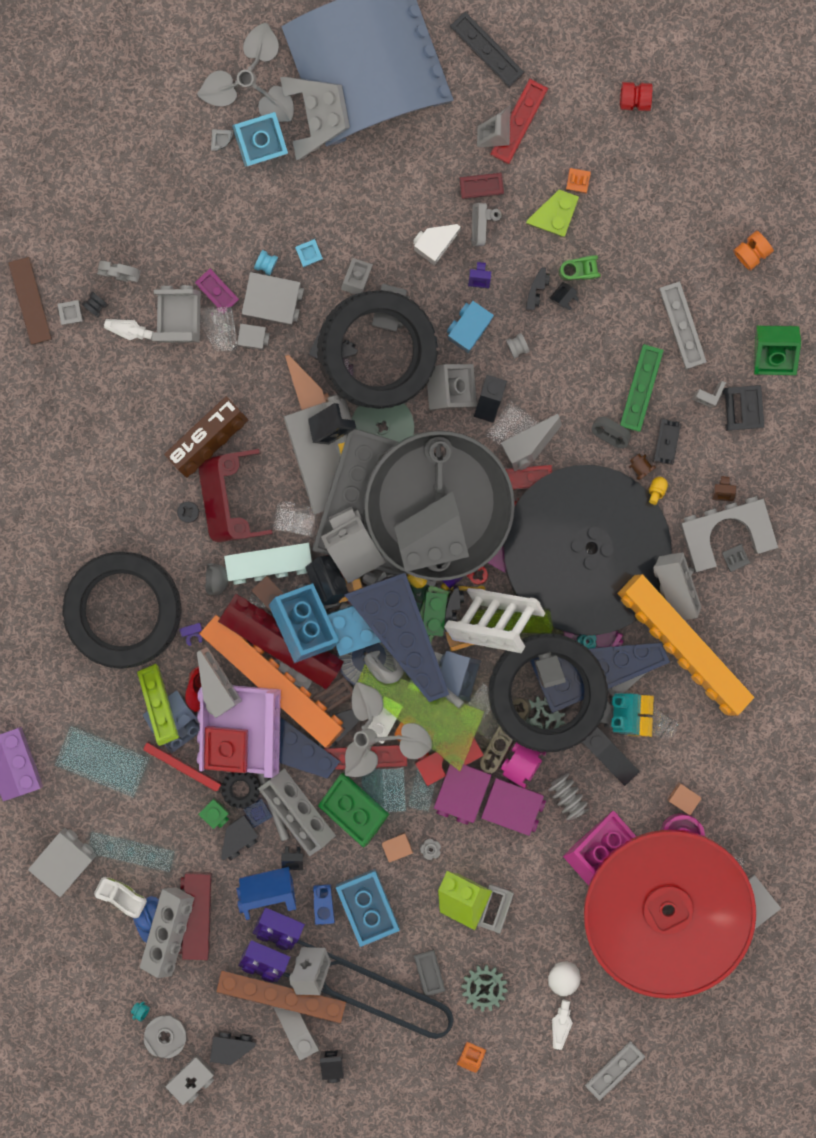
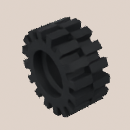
(231, 798)

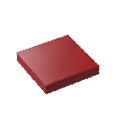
(226, 749)

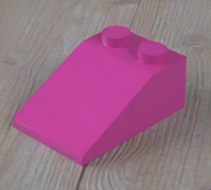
(597, 844)

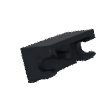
(666, 441)

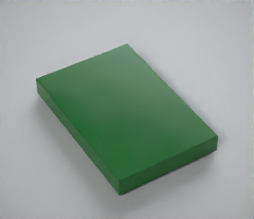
(353, 810)

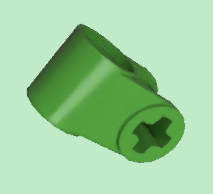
(581, 269)

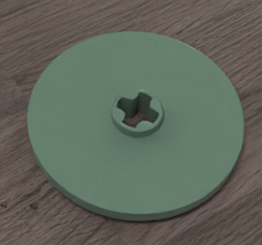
(397, 420)

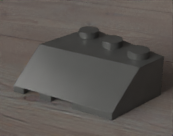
(432, 535)

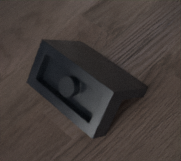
(329, 426)

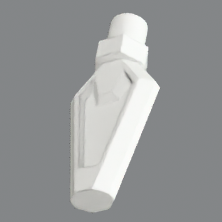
(127, 329)
(561, 1025)

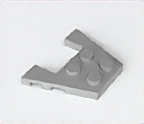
(324, 111)

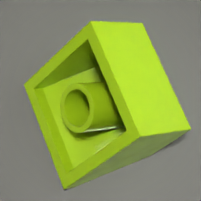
(462, 899)

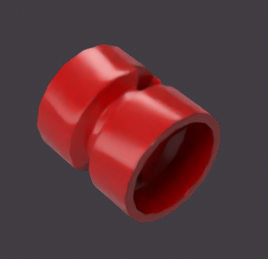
(636, 96)

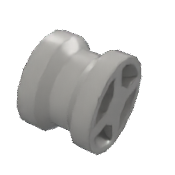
(517, 345)

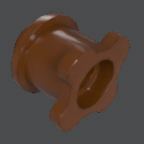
(641, 466)

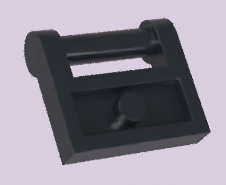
(750, 404)

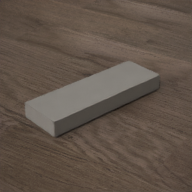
(614, 1070)

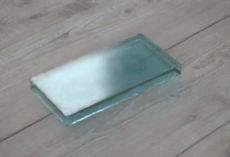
(102, 761)

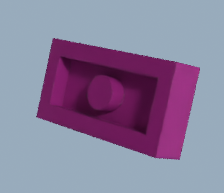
(216, 290)

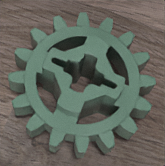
(551, 716)
(490, 995)

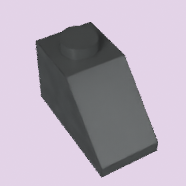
(549, 670)

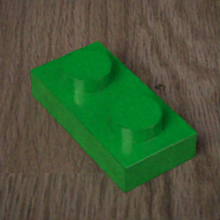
(434, 613)

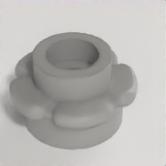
(429, 843)

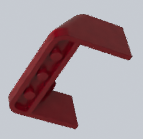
(220, 525)

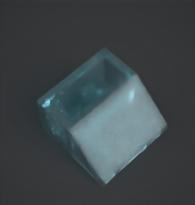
(386, 787)

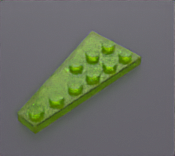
(448, 726)

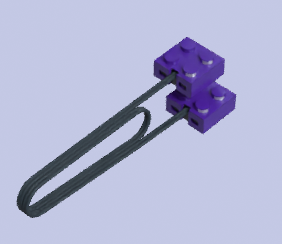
(272, 965)

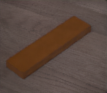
(30, 300)

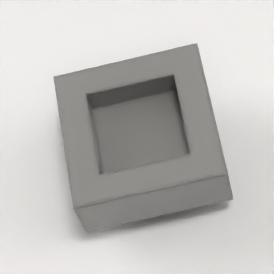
(70, 312)

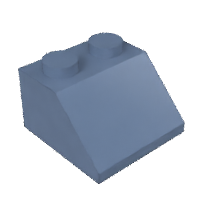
(459, 673)

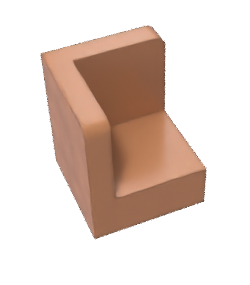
(684, 798)
(397, 847)

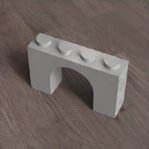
(698, 530)

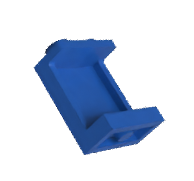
(266, 890)

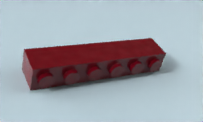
(264, 632)

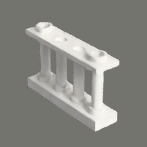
(496, 636)

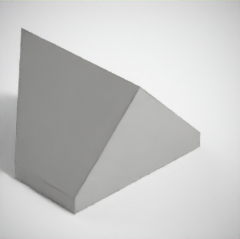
(495, 130)

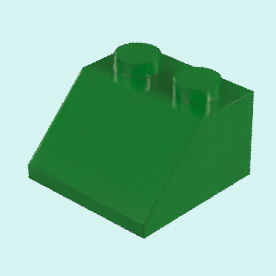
(777, 350)

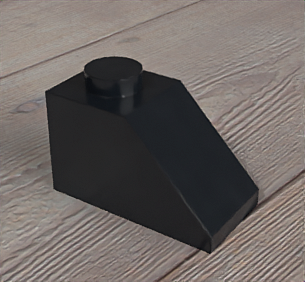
(490, 398)
(332, 1065)

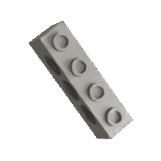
(297, 812)
(167, 932)

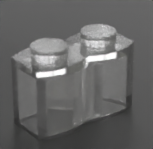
(295, 520)

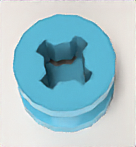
(266, 263)

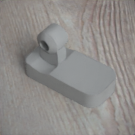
(480, 215)

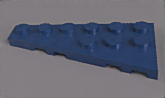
(396, 621)

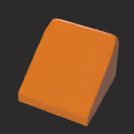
(471, 1057)

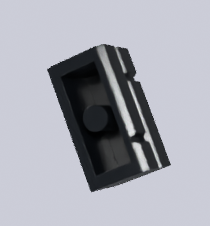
(327, 580)

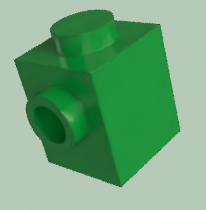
(215, 814)

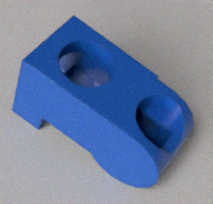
(323, 904)

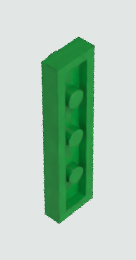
(641, 388)

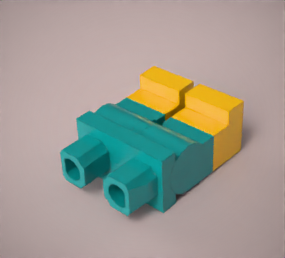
(626, 713)

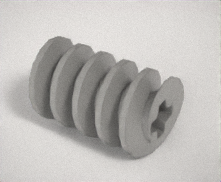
(567, 795)

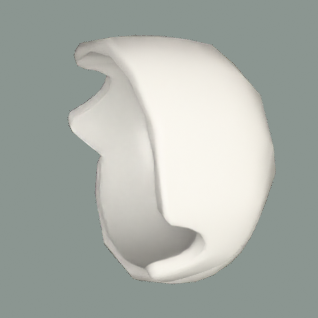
(564, 978)

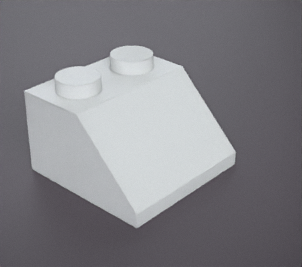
(435, 241)

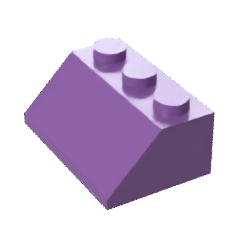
(17, 766)

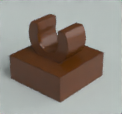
(723, 490)

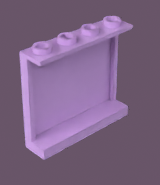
(260, 716)

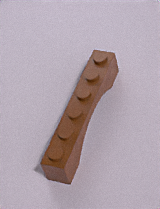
(280, 997)

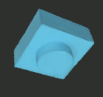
(309, 253)

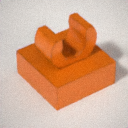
(578, 180)

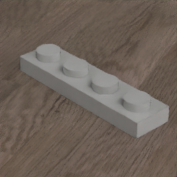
(682, 325)

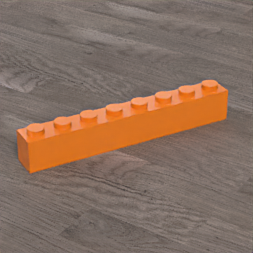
(265, 674)

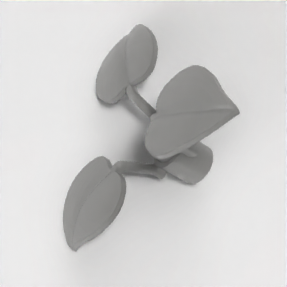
(219, 86)
(359, 758)

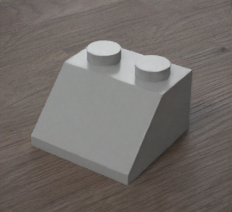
(452, 387)

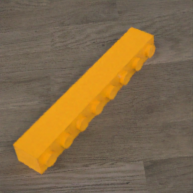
(685, 645)

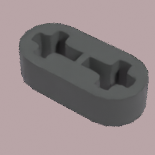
(611, 432)

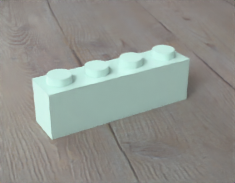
(268, 562)

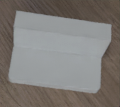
(708, 399)

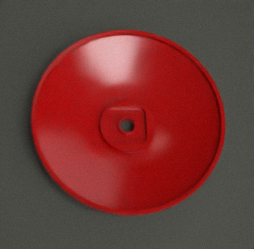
(675, 951)

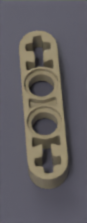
(500, 734)

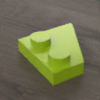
(555, 214)

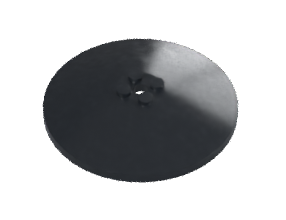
(549, 539)

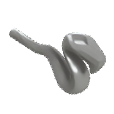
(388, 677)

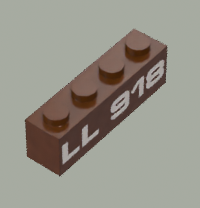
(206, 437)

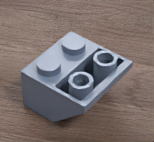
(184, 718)

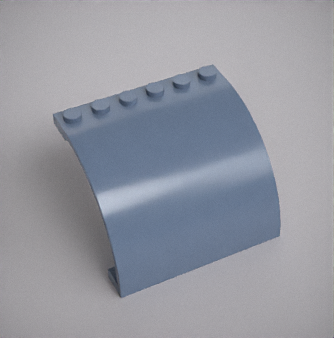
(375, 53)

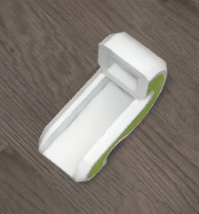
(121, 896)

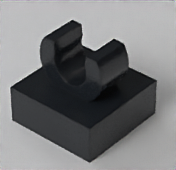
(563, 295)
(292, 860)

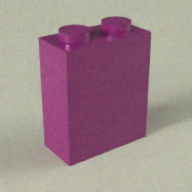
(462, 793)
(513, 806)

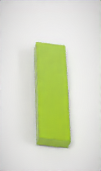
(157, 704)

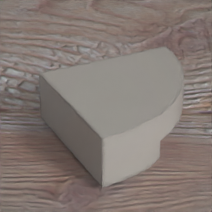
(220, 139)

